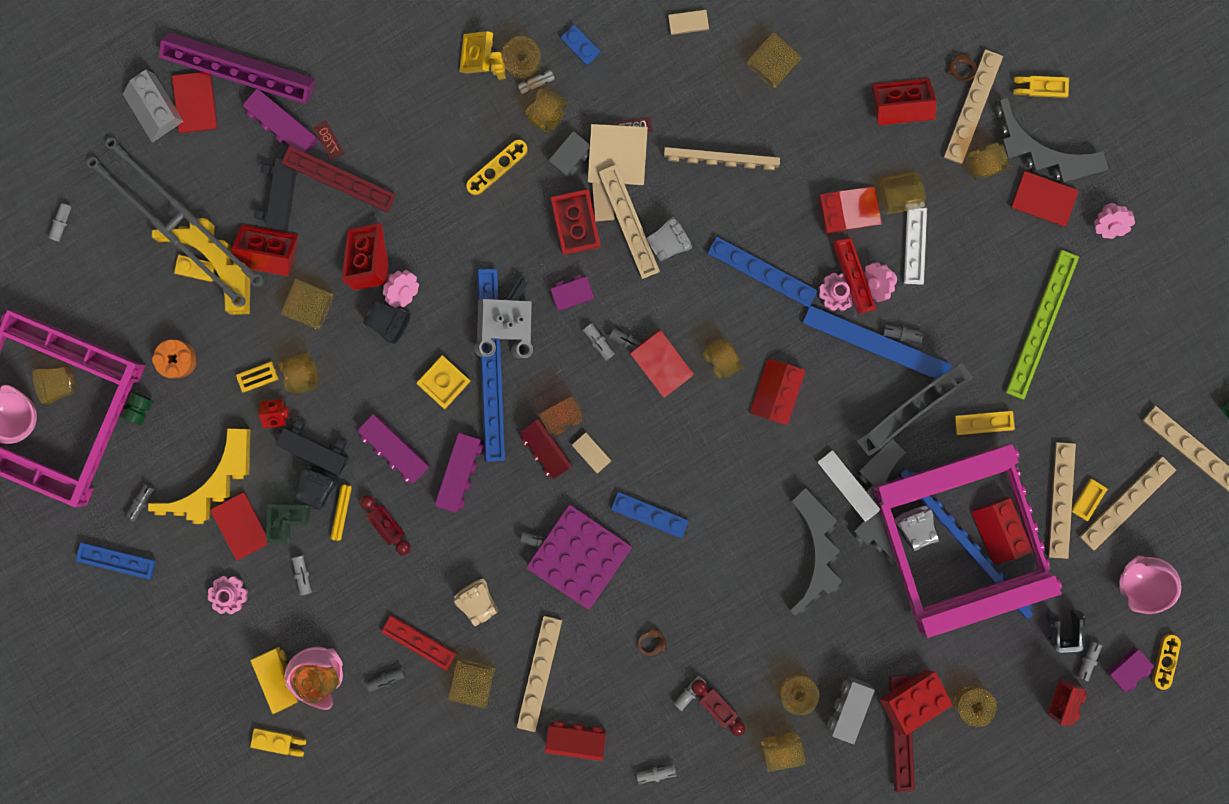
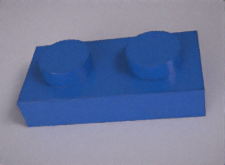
(580, 45)

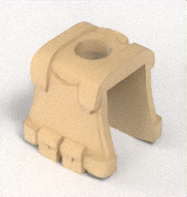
(476, 602)

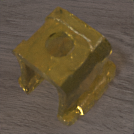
(54, 384)

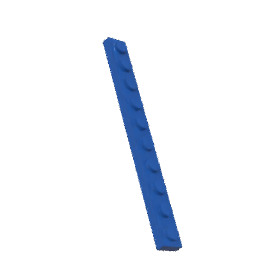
(491, 379)
(960, 536)

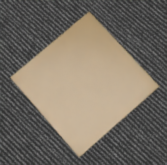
(620, 147)

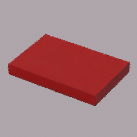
(195, 102)
(1044, 199)
(661, 363)
(240, 526)

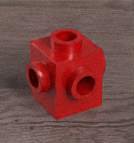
(273, 413)

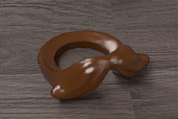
(962, 59)
(653, 633)

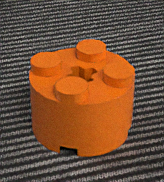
(164, 359)

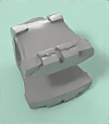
(669, 240)
(917, 527)

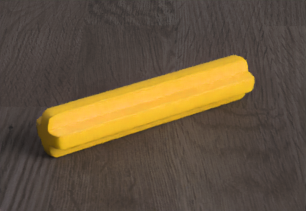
(340, 513)

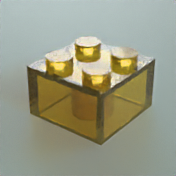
(774, 61)
(307, 304)
(472, 683)
(783, 752)

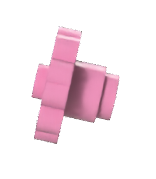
(1114, 221)
(880, 281)
(400, 288)
(835, 292)
(227, 594)

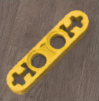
(499, 170)

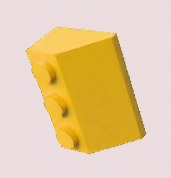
(270, 672)

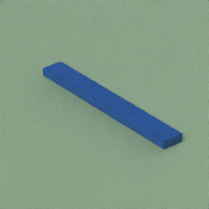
(875, 343)

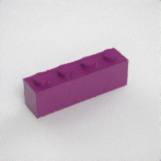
(280, 122)
(393, 448)
(458, 472)

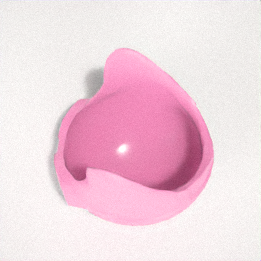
(17, 415)
(1150, 585)
(314, 656)

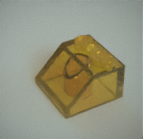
(902, 192)

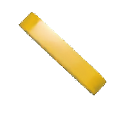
(1157, 673)

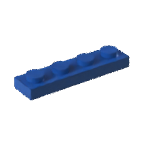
(650, 515)
(116, 560)

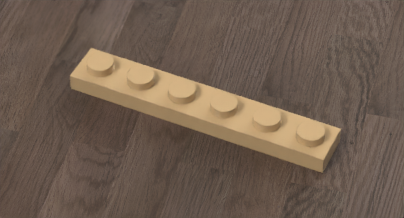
(973, 107)
(729, 159)
(629, 221)
(1188, 446)
(1061, 500)
(1127, 503)
(539, 673)

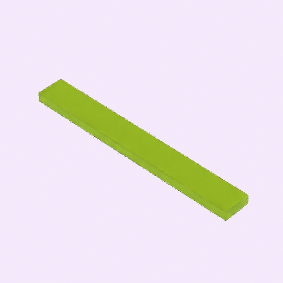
(1042, 324)

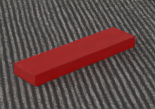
(854, 275)
(418, 642)

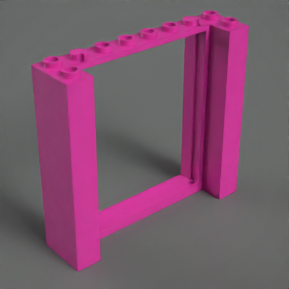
(84, 356)
(982, 602)

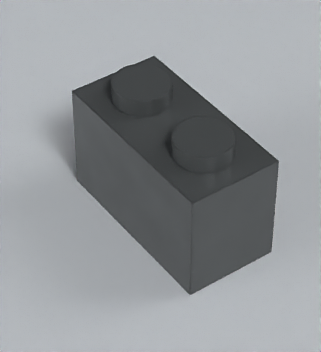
(570, 155)

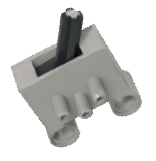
(505, 321)

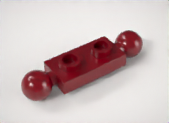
(385, 524)
(718, 707)

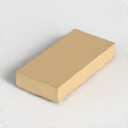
(688, 22)
(602, 204)
(591, 453)

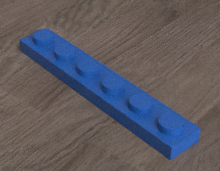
(762, 272)

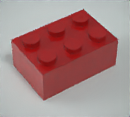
(575, 222)
(916, 702)

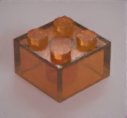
(561, 415)

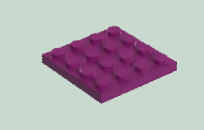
(579, 557)

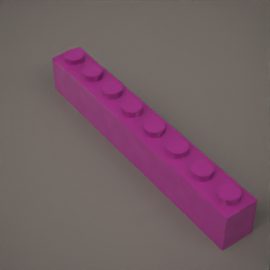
(237, 68)

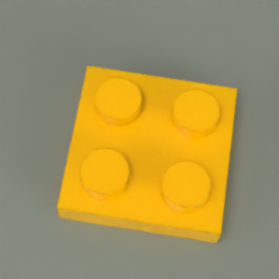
(476, 52)
(443, 382)

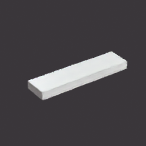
(915, 246)
(849, 486)

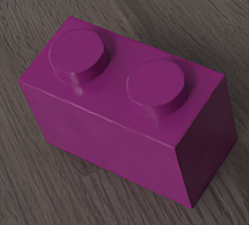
(572, 293)
(1130, 670)

